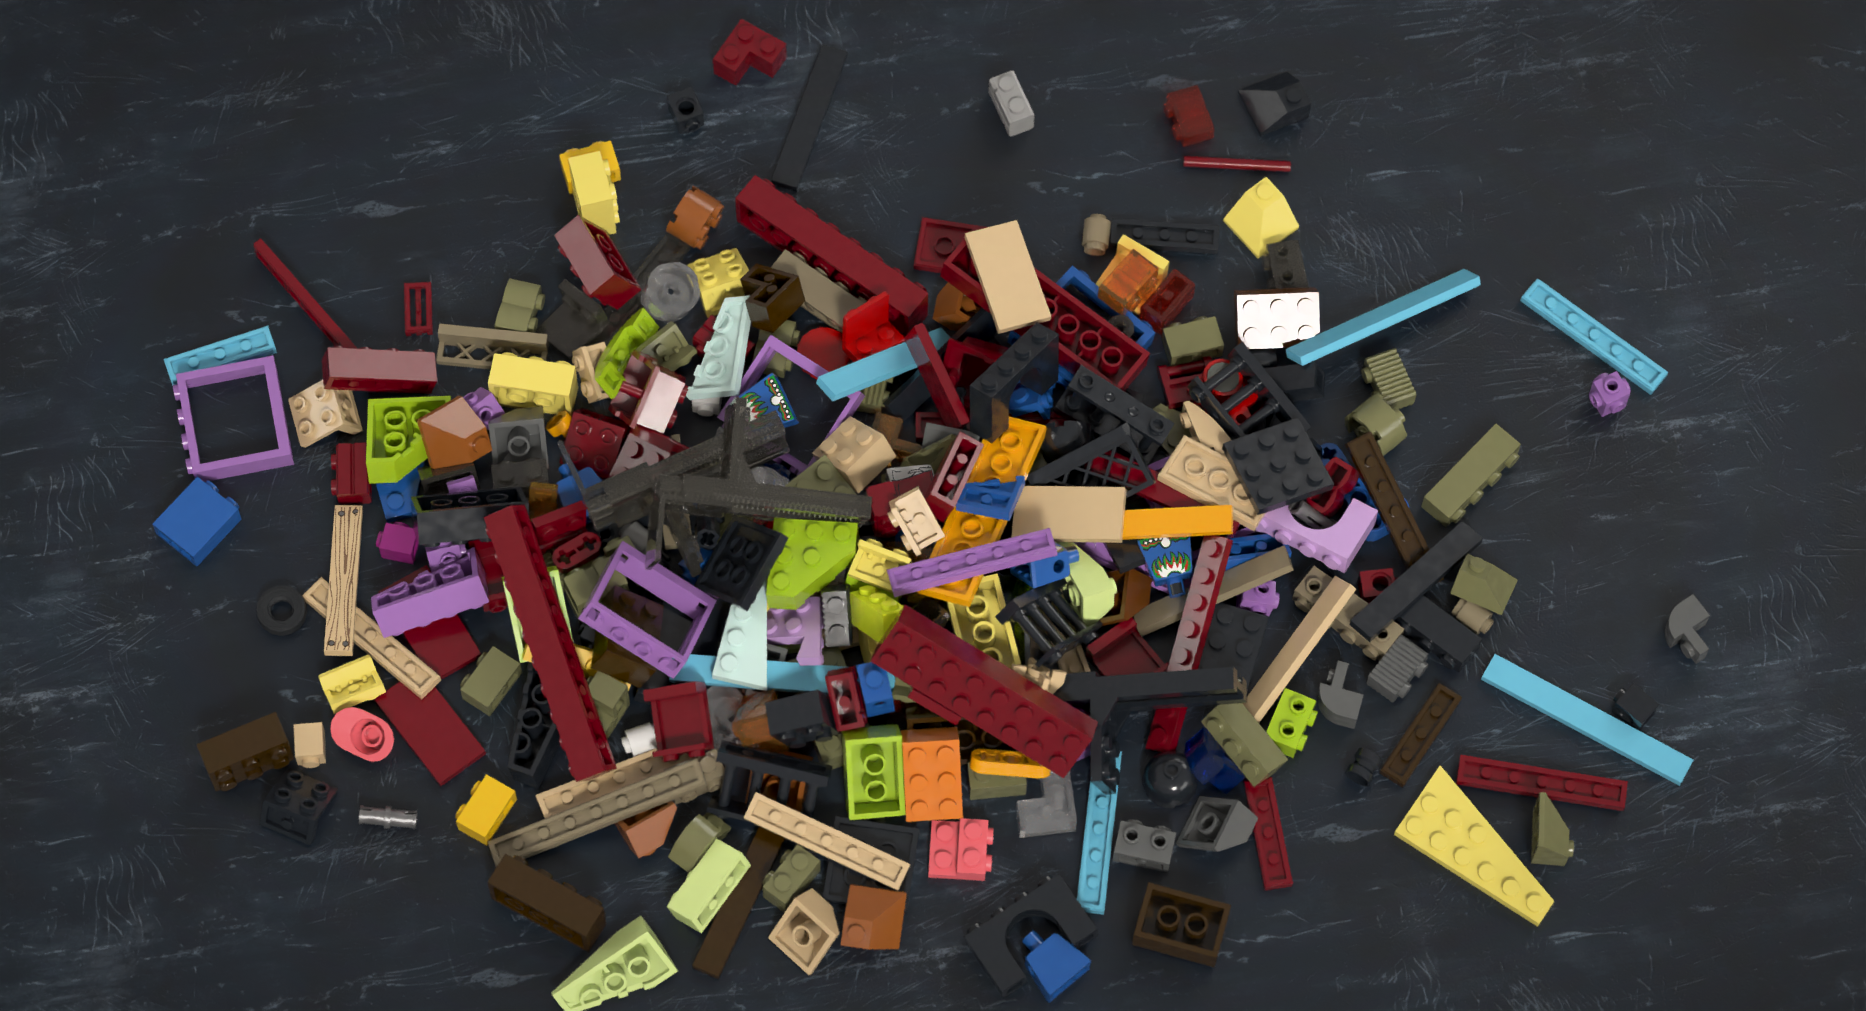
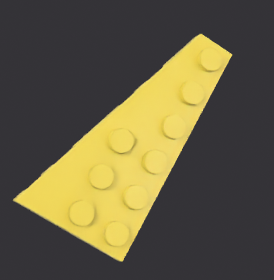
(1460, 839)

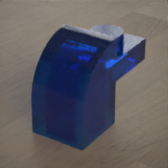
(1209, 763)

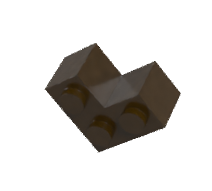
(772, 296)

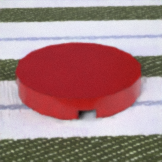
(823, 348)

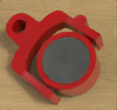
(1227, 389)

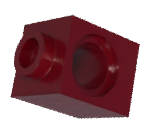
(1368, 578)

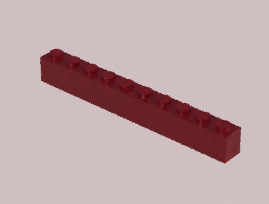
(549, 643)

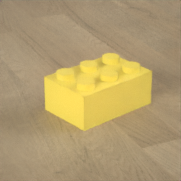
(594, 191)
(533, 383)

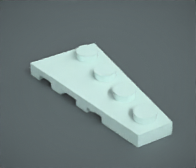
(724, 354)
(744, 645)

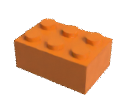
(932, 774)

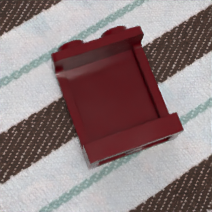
(493, 575)
(1123, 652)
(680, 720)

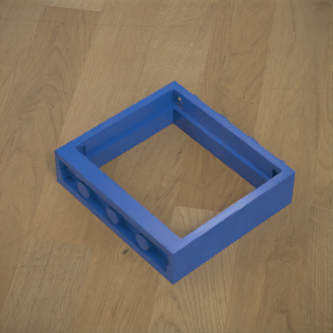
(1083, 283)

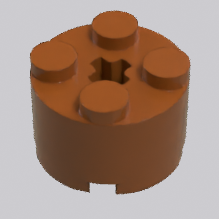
(694, 217)

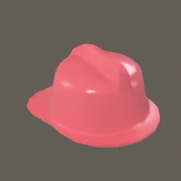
(362, 734)

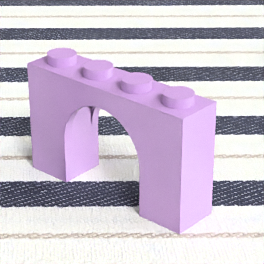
(1333, 545)

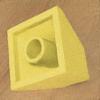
(1261, 217)

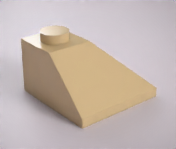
(806, 930)

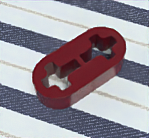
(573, 547)

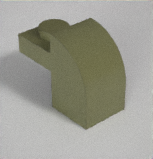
(697, 839)

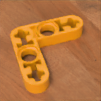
(1006, 763)

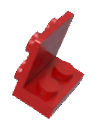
(868, 329)

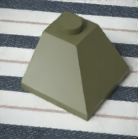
(1483, 584)
(1549, 834)

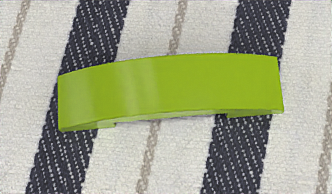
(617, 353)

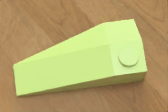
(1089, 588)
(621, 965)

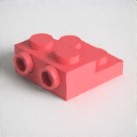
(960, 849)

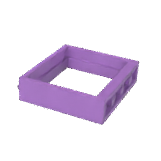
(758, 366)
(242, 464)
(665, 586)

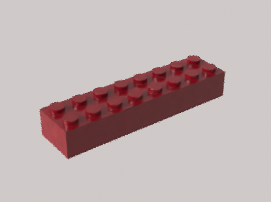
(791, 227)
(1083, 334)
(984, 691)

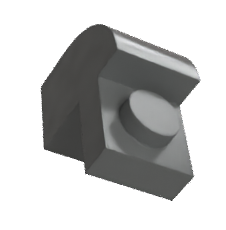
(1682, 627)
(1338, 704)

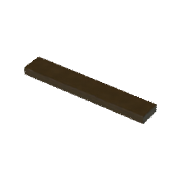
(1387, 499)
(739, 904)

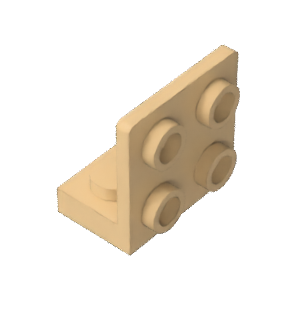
(323, 411)

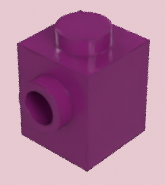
(398, 543)

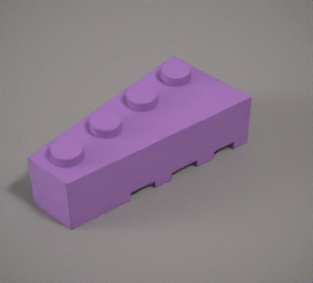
(432, 596)

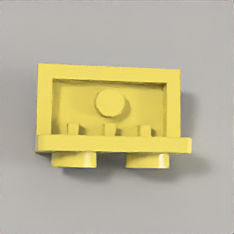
(873, 561)
(351, 684)

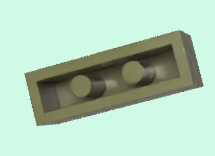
(1244, 741)

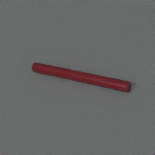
(1233, 163)

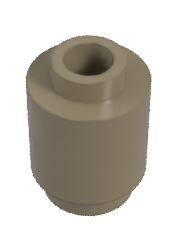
(1096, 234)
(1473, 616)

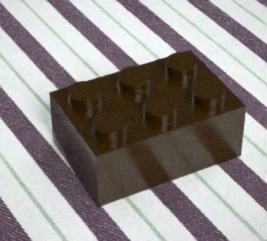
(613, 658)
(245, 752)
(1181, 924)

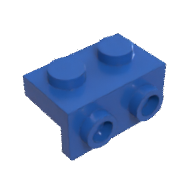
(1026, 401)

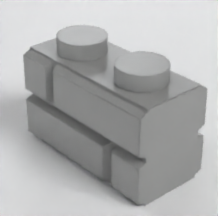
(1011, 103)

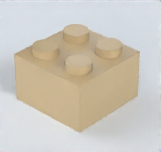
(856, 452)

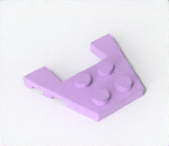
(799, 627)

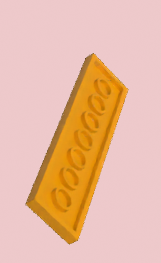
(1003, 459)

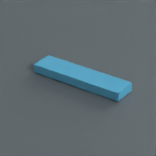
(231, 350)

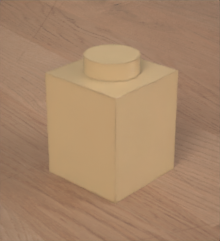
(310, 744)

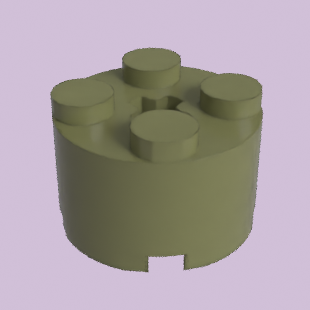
(1380, 419)

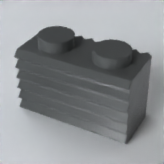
(1397, 669)

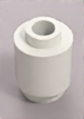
(639, 739)

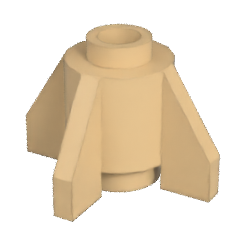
(1041, 675)

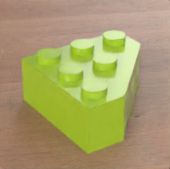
(395, 437)
(809, 559)

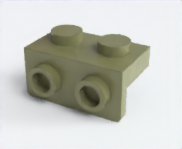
(668, 347)

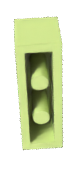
(708, 885)

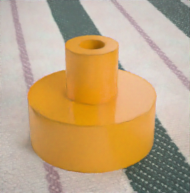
(559, 424)

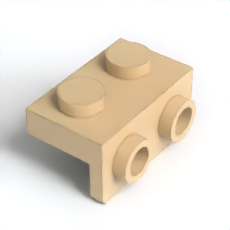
(585, 361)
(915, 519)

